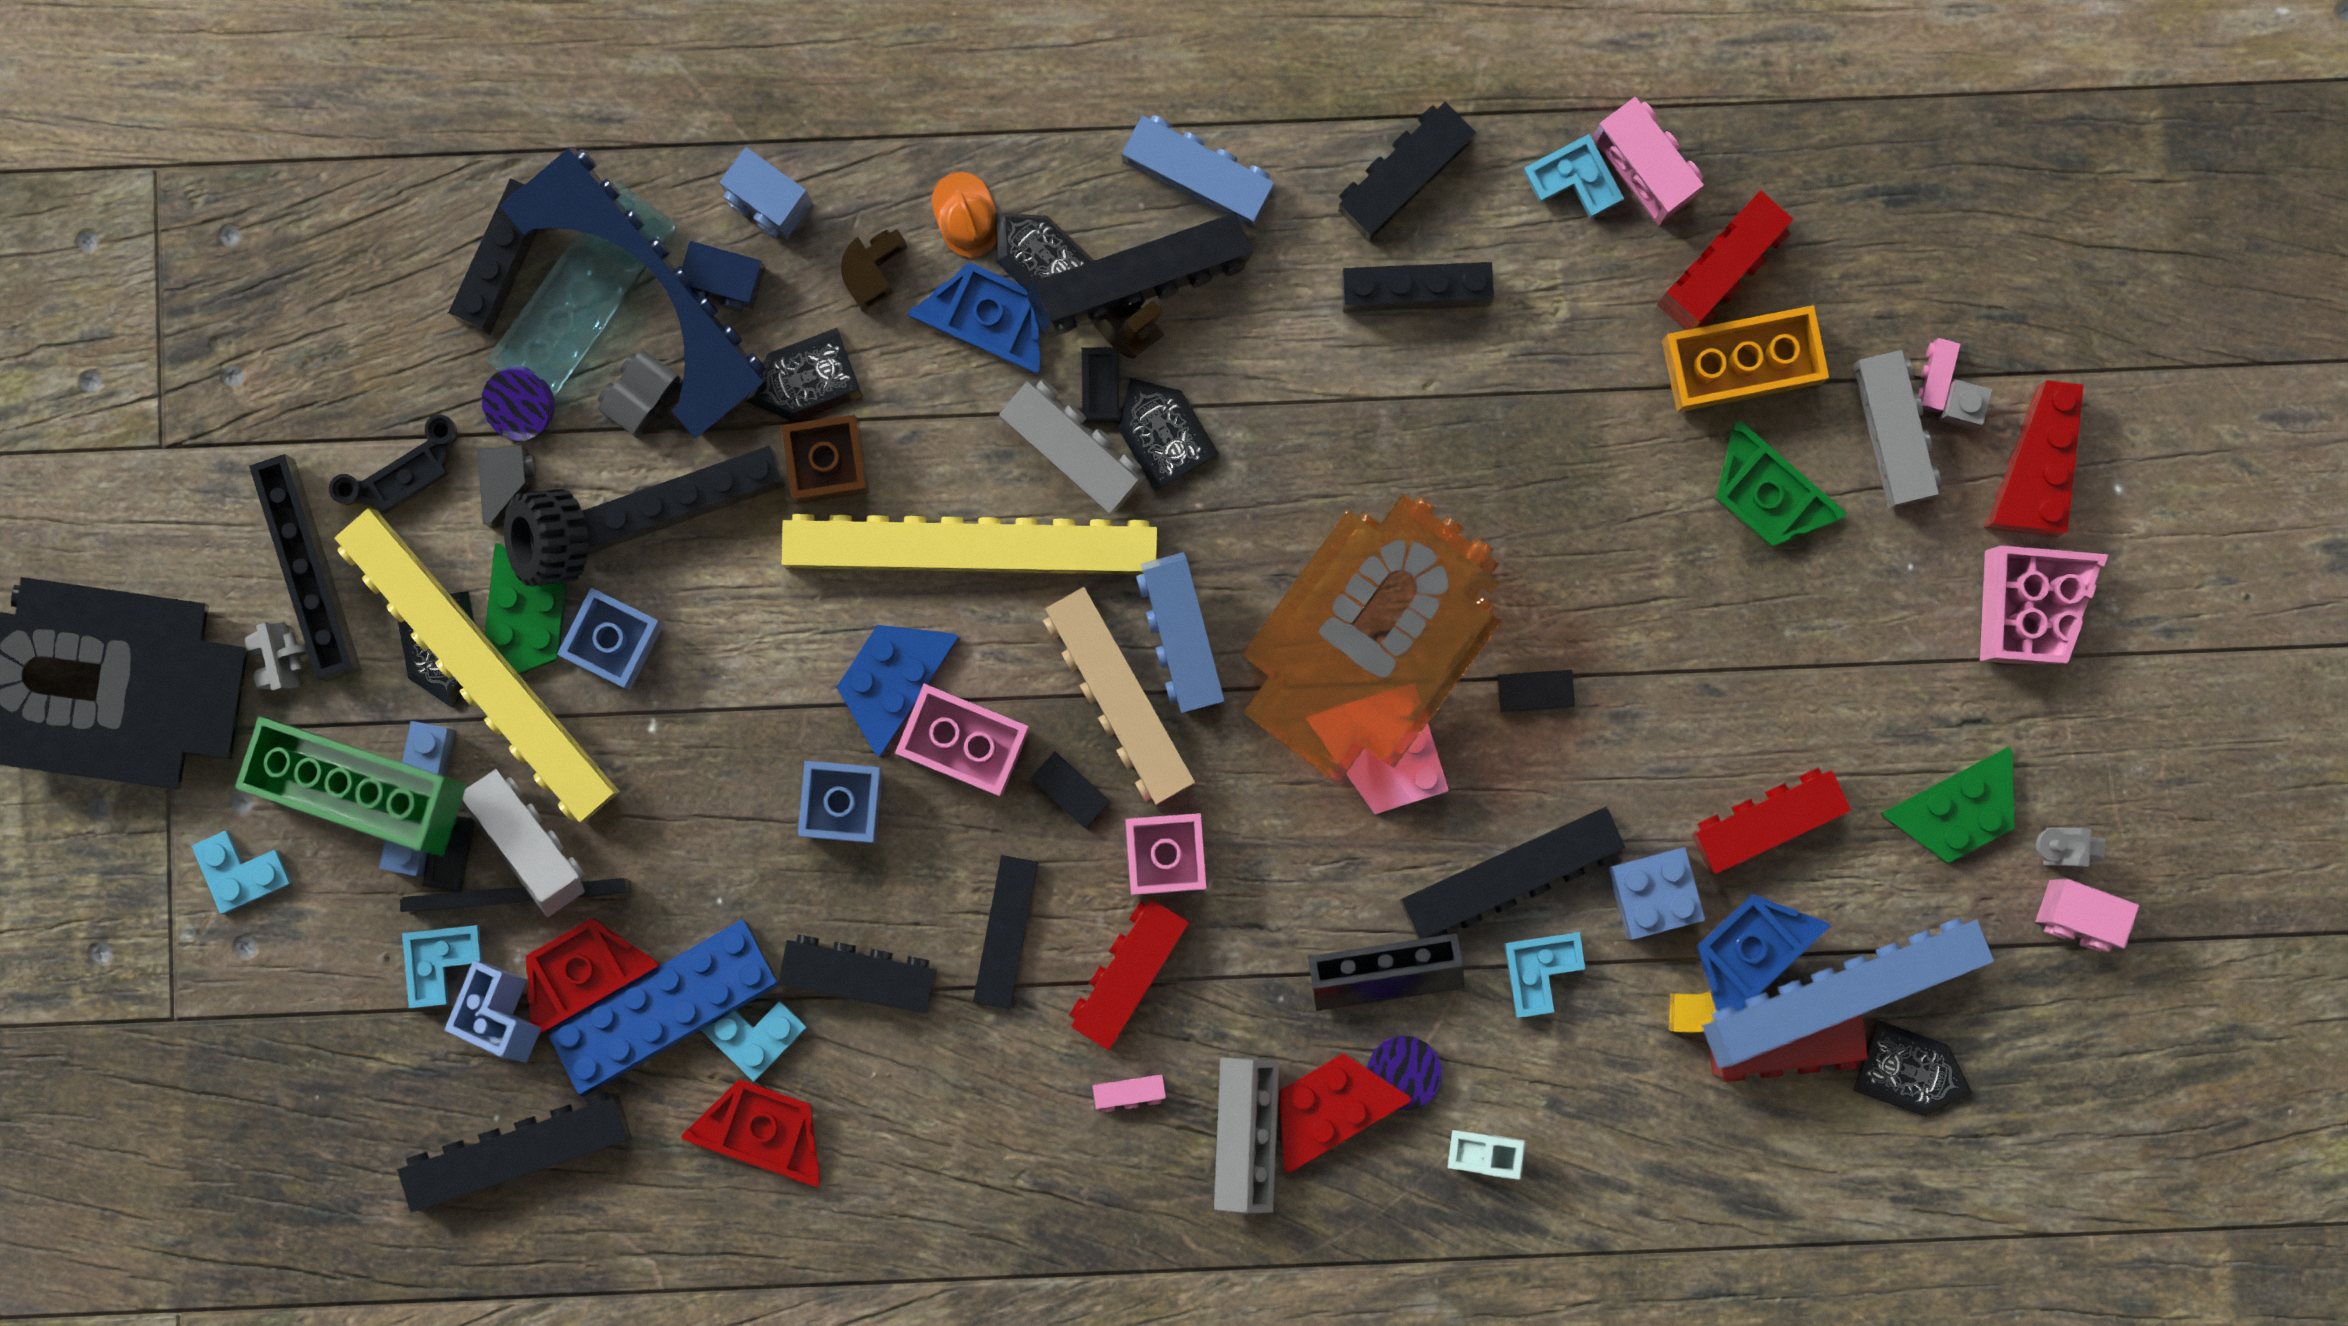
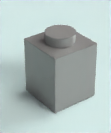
(1965, 405)

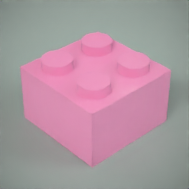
(1165, 854)
(2086, 913)

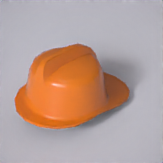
(965, 214)

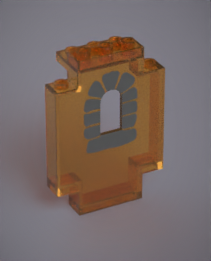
(1336, 686)

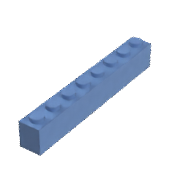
(1848, 993)

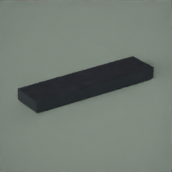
(1005, 932)

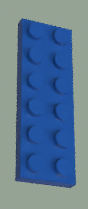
(662, 1008)

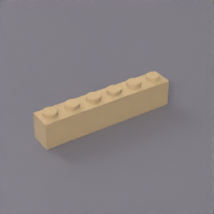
(1119, 697)

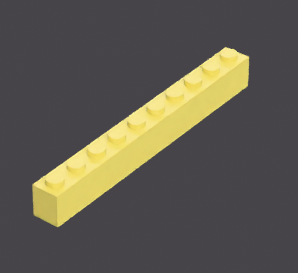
(967, 547)
(476, 665)

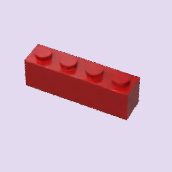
(1771, 821)
(1128, 974)

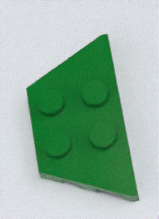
(1769, 491)
(523, 619)
(1961, 809)

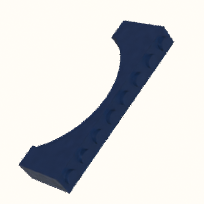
(575, 198)

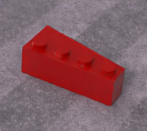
(1725, 262)
(2042, 465)
(1837, 1044)

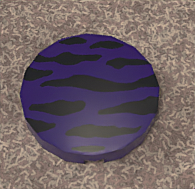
(518, 403)
(1409, 1067)

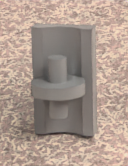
(280, 656)
(2069, 847)

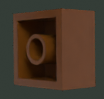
(825, 459)

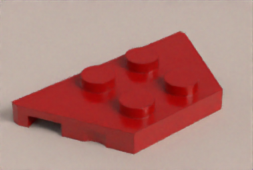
(580, 971)
(1332, 1107)
(761, 1130)

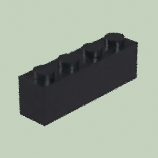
(1406, 171)
(492, 269)
(1417, 287)
(1386, 972)
(857, 976)

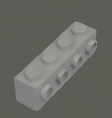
(1896, 429)
(1073, 445)
(523, 843)
(1246, 1140)

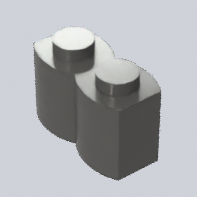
(638, 392)

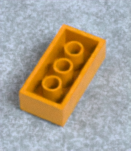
(1745, 359)

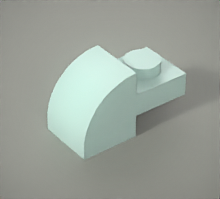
(1487, 1154)

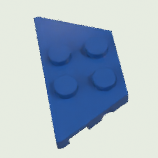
(985, 314)
(889, 677)
(1754, 949)

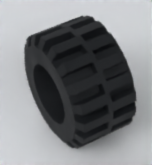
(546, 537)

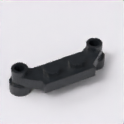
(403, 476)

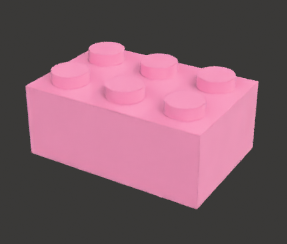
(1648, 160)
(962, 740)

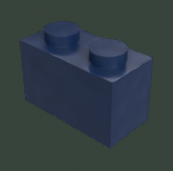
(724, 275)

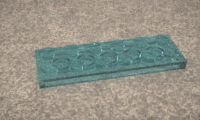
(576, 300)

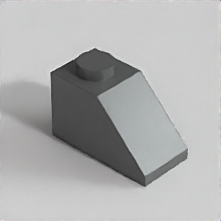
(502, 476)

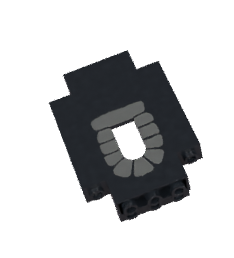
(156, 690)

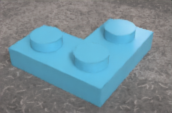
(1579, 167)
(237, 882)
(429, 955)
(1532, 963)
(758, 1046)

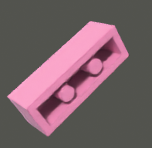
(1938, 374)
(1129, 1093)

